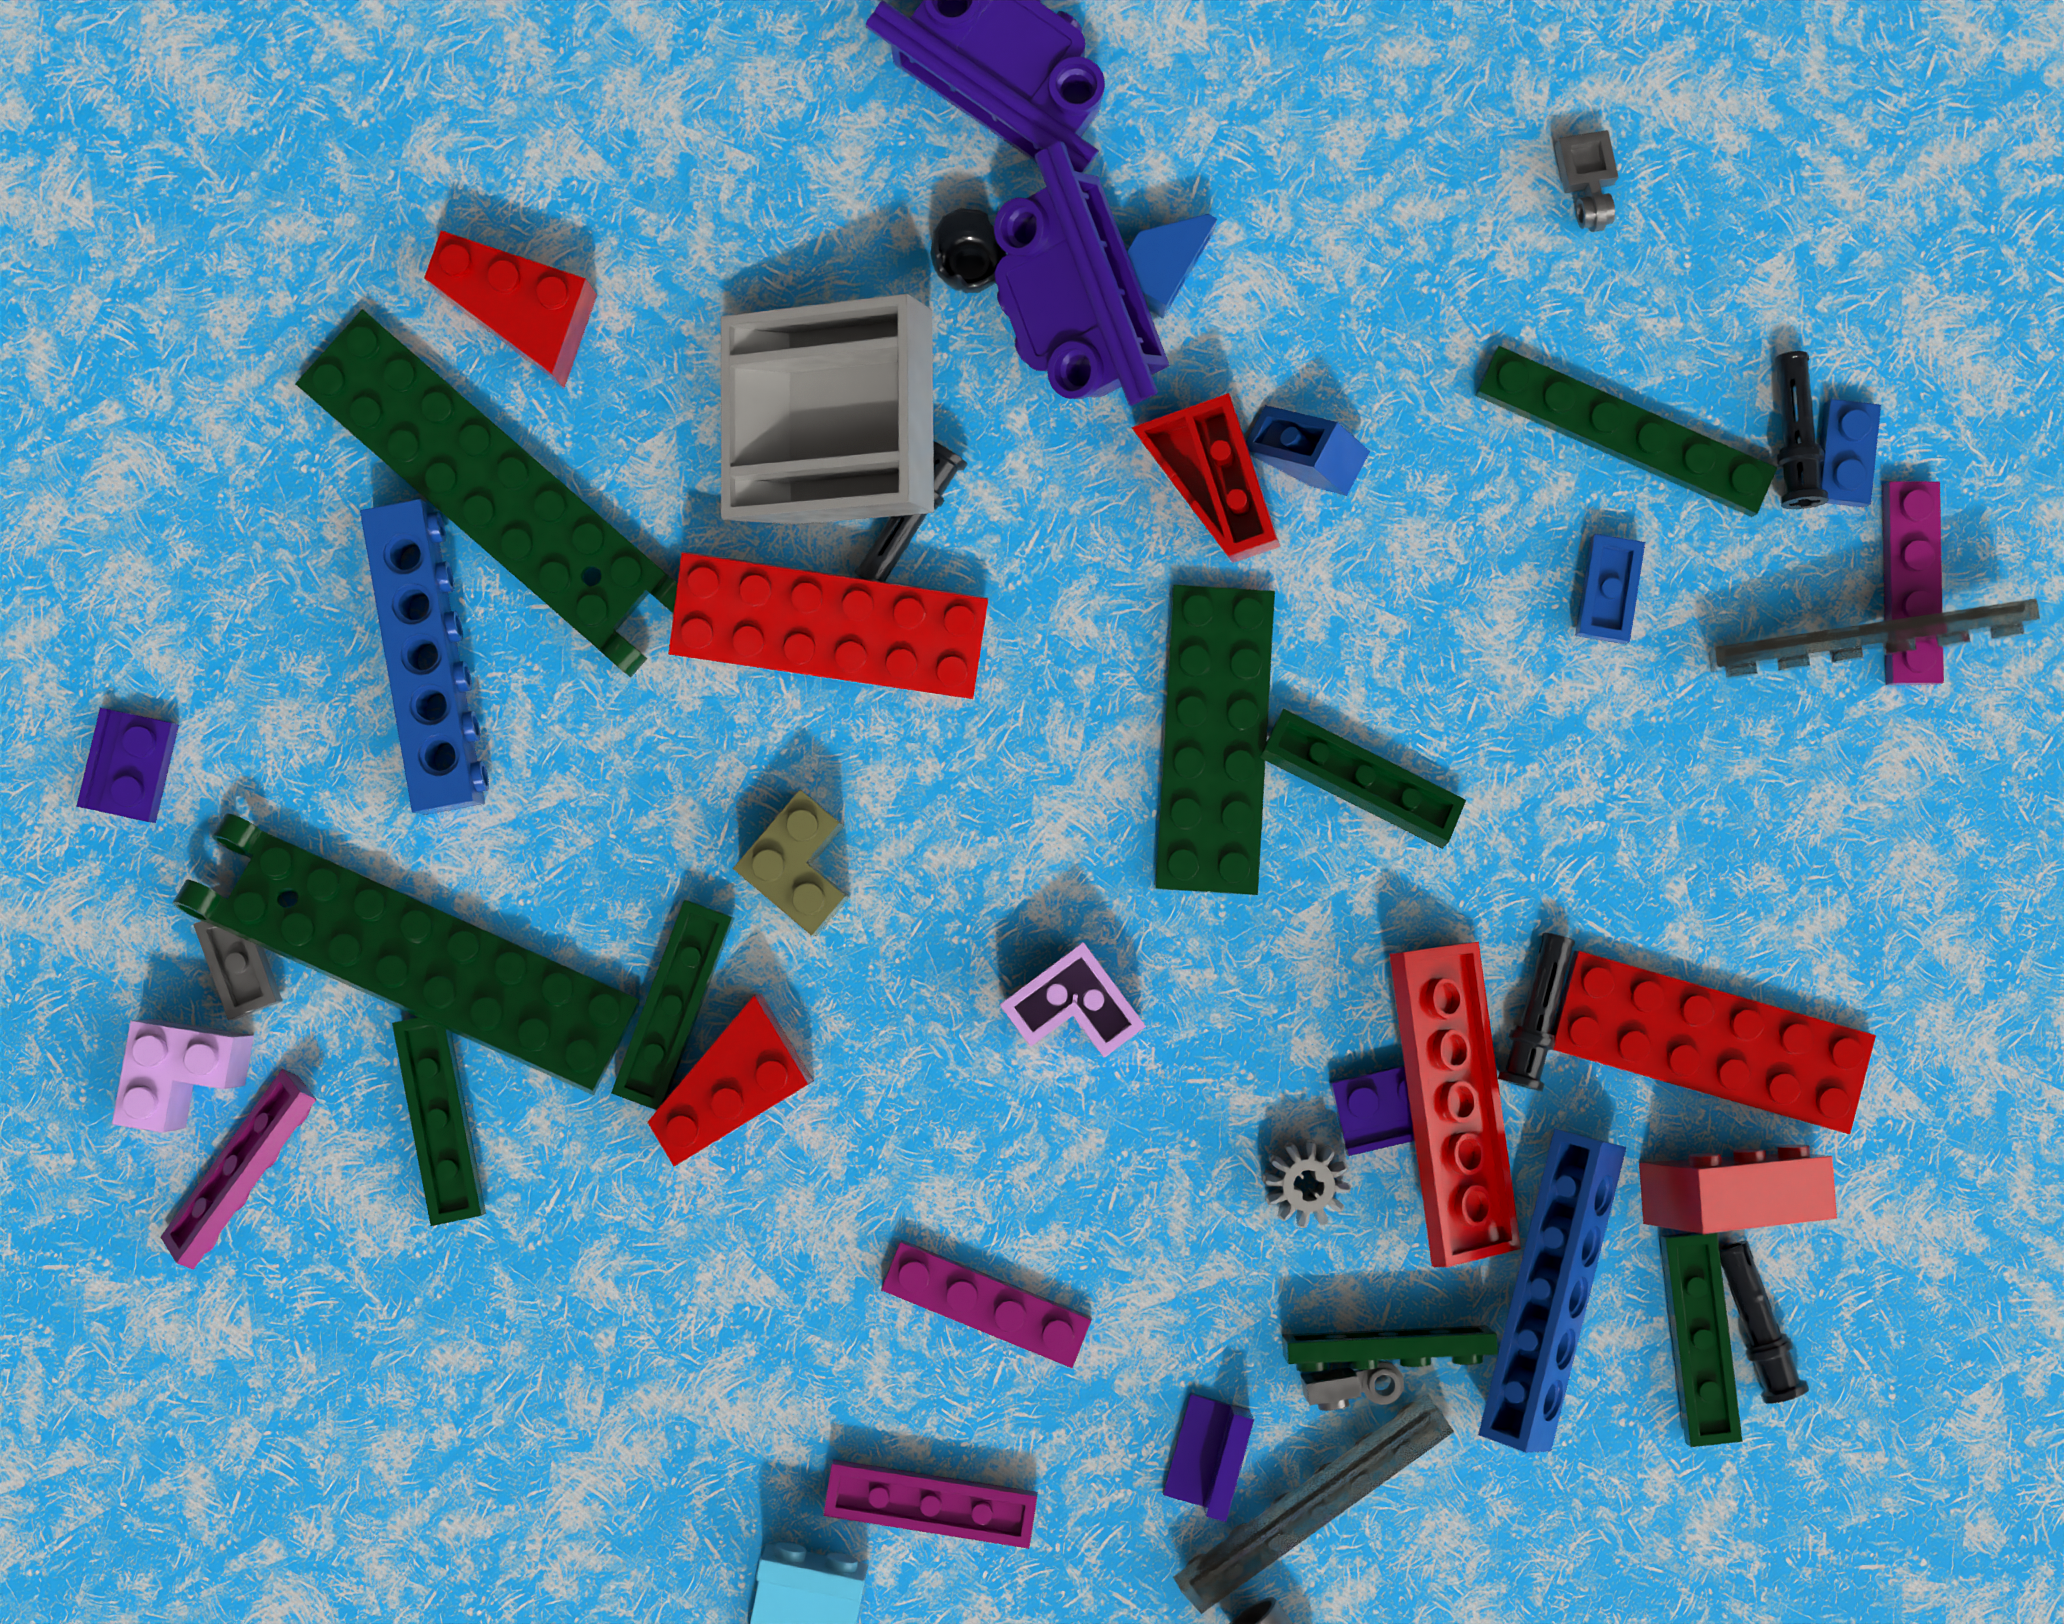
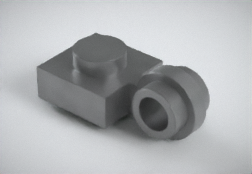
(1587, 165)
(1335, 1387)

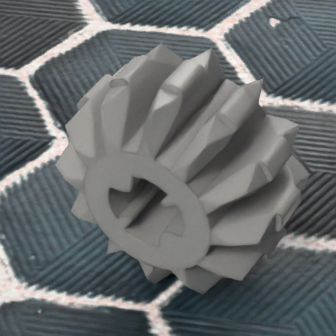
(1293, 1196)

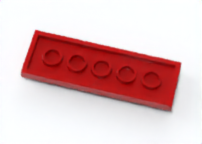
(827, 625)
(1712, 1042)
(1455, 1103)

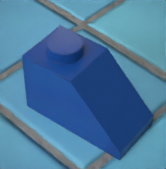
(1166, 257)
(1308, 449)

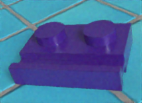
(127, 765)
(1373, 1110)

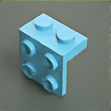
(807, 1587)

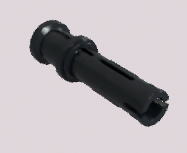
(1796, 456)
(900, 530)
(1533, 1036)
(1766, 1343)

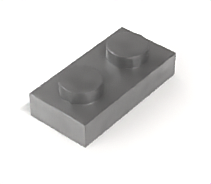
(238, 971)

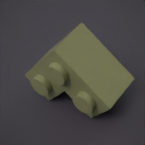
(783, 860)

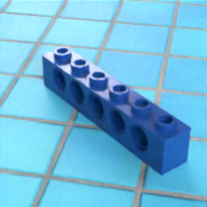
(387, 535)
(1552, 1292)

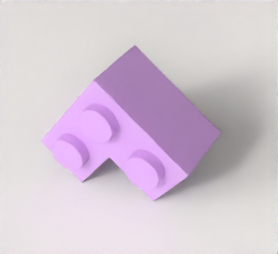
(1078, 989)
(166, 1062)

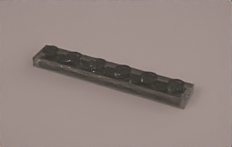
(1894, 636)
(1313, 1504)

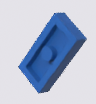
(1850, 450)
(1610, 589)

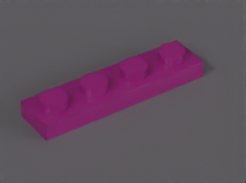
(1912, 574)
(238, 1169)
(986, 1303)
(930, 1504)

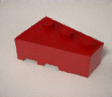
(731, 1084)

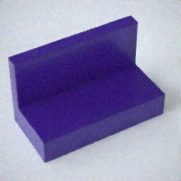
(1209, 1455)

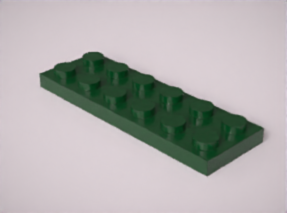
(1214, 740)

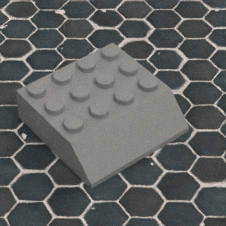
(827, 412)

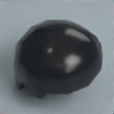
(966, 250)

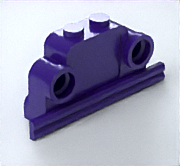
(1003, 66)
(1075, 288)

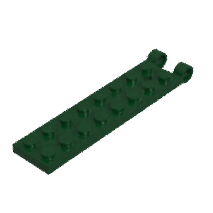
(486, 484)
(416, 957)

